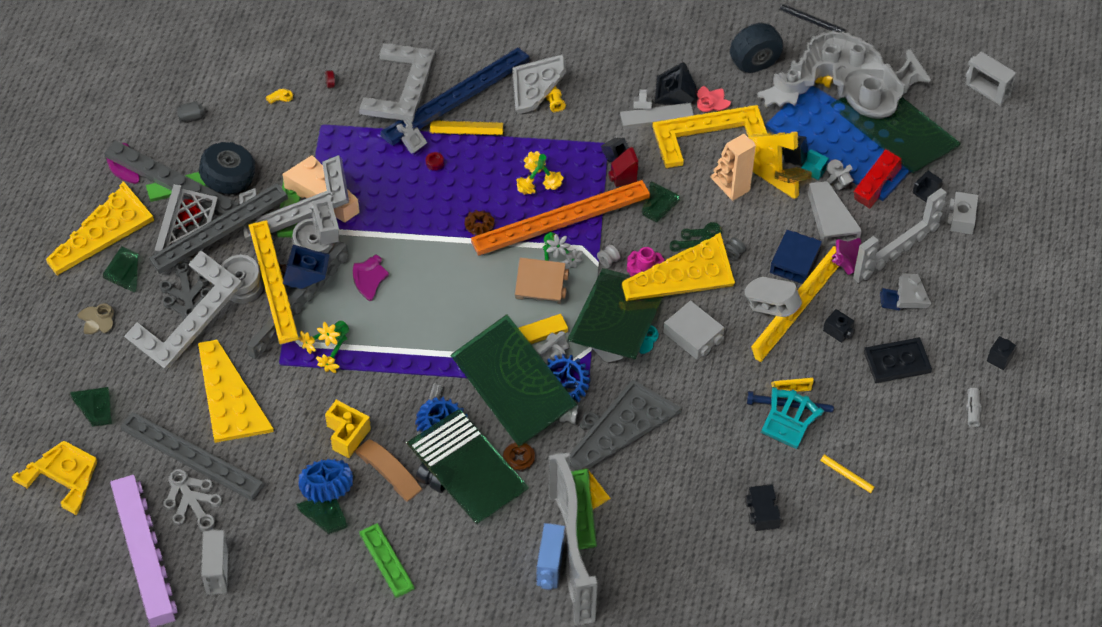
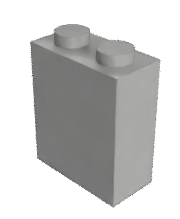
(694, 330)

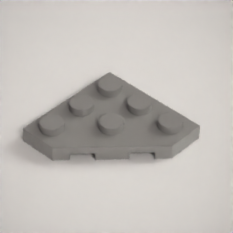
(535, 81)

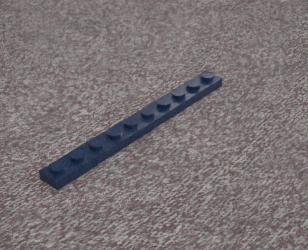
(459, 94)

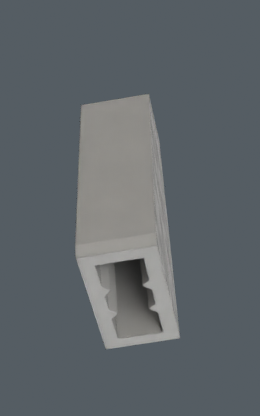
(831, 215)

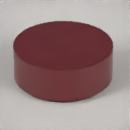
(330, 79)
(434, 161)

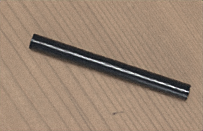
(811, 19)

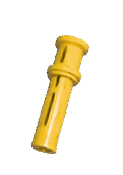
(555, 100)

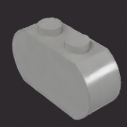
(773, 296)

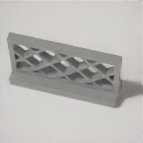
(172, 212)

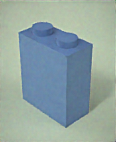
(550, 556)

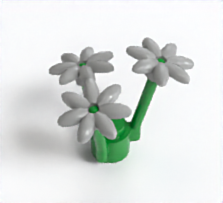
(557, 245)

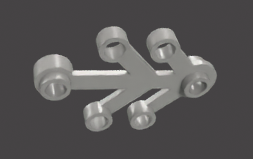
(191, 498)

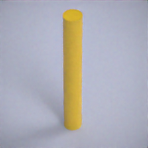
(847, 473)

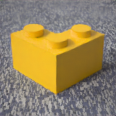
(349, 427)

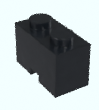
(763, 513)

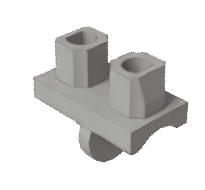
(839, 176)
(555, 345)

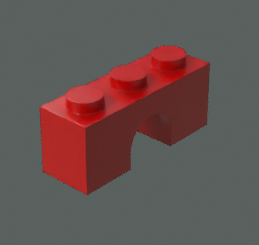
(870, 187)

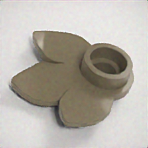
(95, 320)

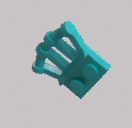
(783, 427)

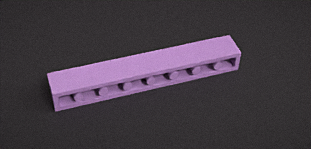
(142, 551)

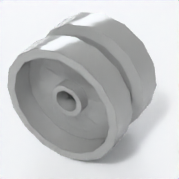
(305, 236)
(249, 273)

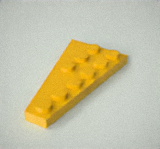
(230, 402)

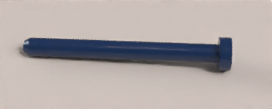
(781, 402)

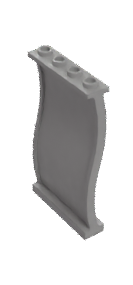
(580, 584)

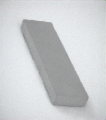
(646, 117)

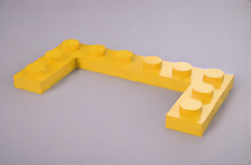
(668, 130)

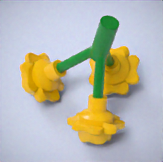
(536, 162)

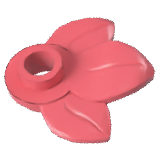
(714, 99)

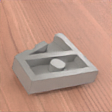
(912, 292)

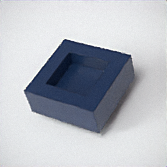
(889, 299)

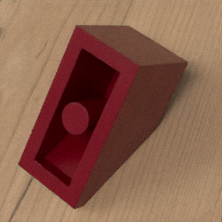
(624, 168)

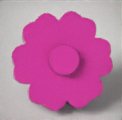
(642, 260)

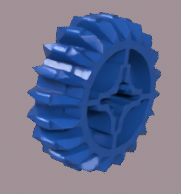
(571, 382)
(441, 406)
(325, 480)

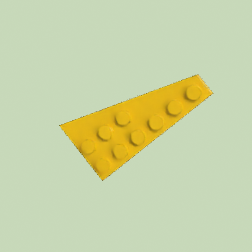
(103, 227)
(688, 271)

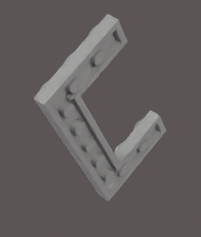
(407, 106)
(302, 210)
(871, 260)
(168, 352)

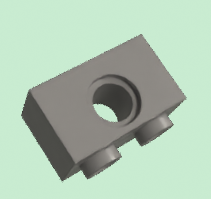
(963, 212)

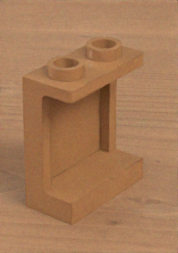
(541, 280)

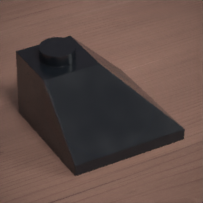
(675, 86)

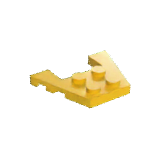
(769, 158)
(66, 466)

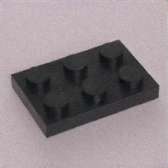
(897, 360)

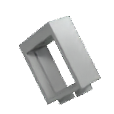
(996, 71)
(214, 562)

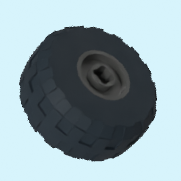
(756, 47)
(227, 167)

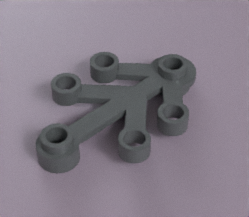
(187, 294)

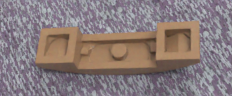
(389, 468)

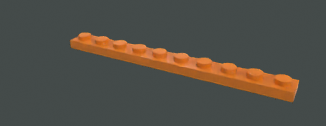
(560, 217)

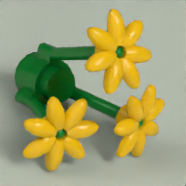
(330, 334)

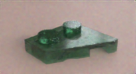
(659, 203)
(123, 269)
(94, 405)
(325, 515)

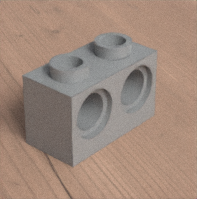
(325, 221)

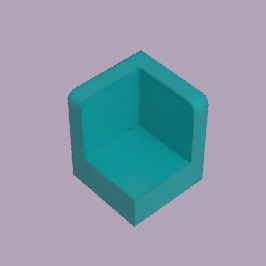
(816, 164)

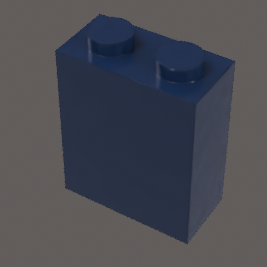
(795, 256)

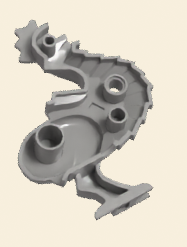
(855, 69)

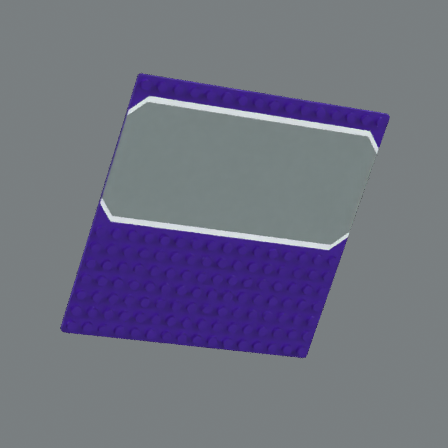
(436, 282)

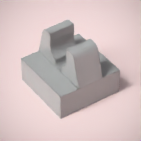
(642, 101)

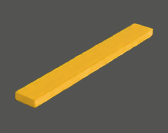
(273, 282)
(807, 292)

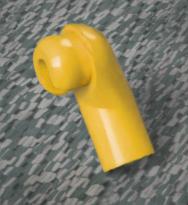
(281, 95)

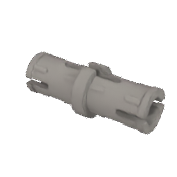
(974, 407)

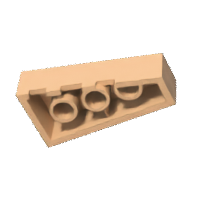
(735, 167)
(308, 180)

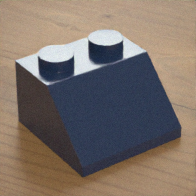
(305, 267)

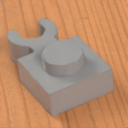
(413, 138)

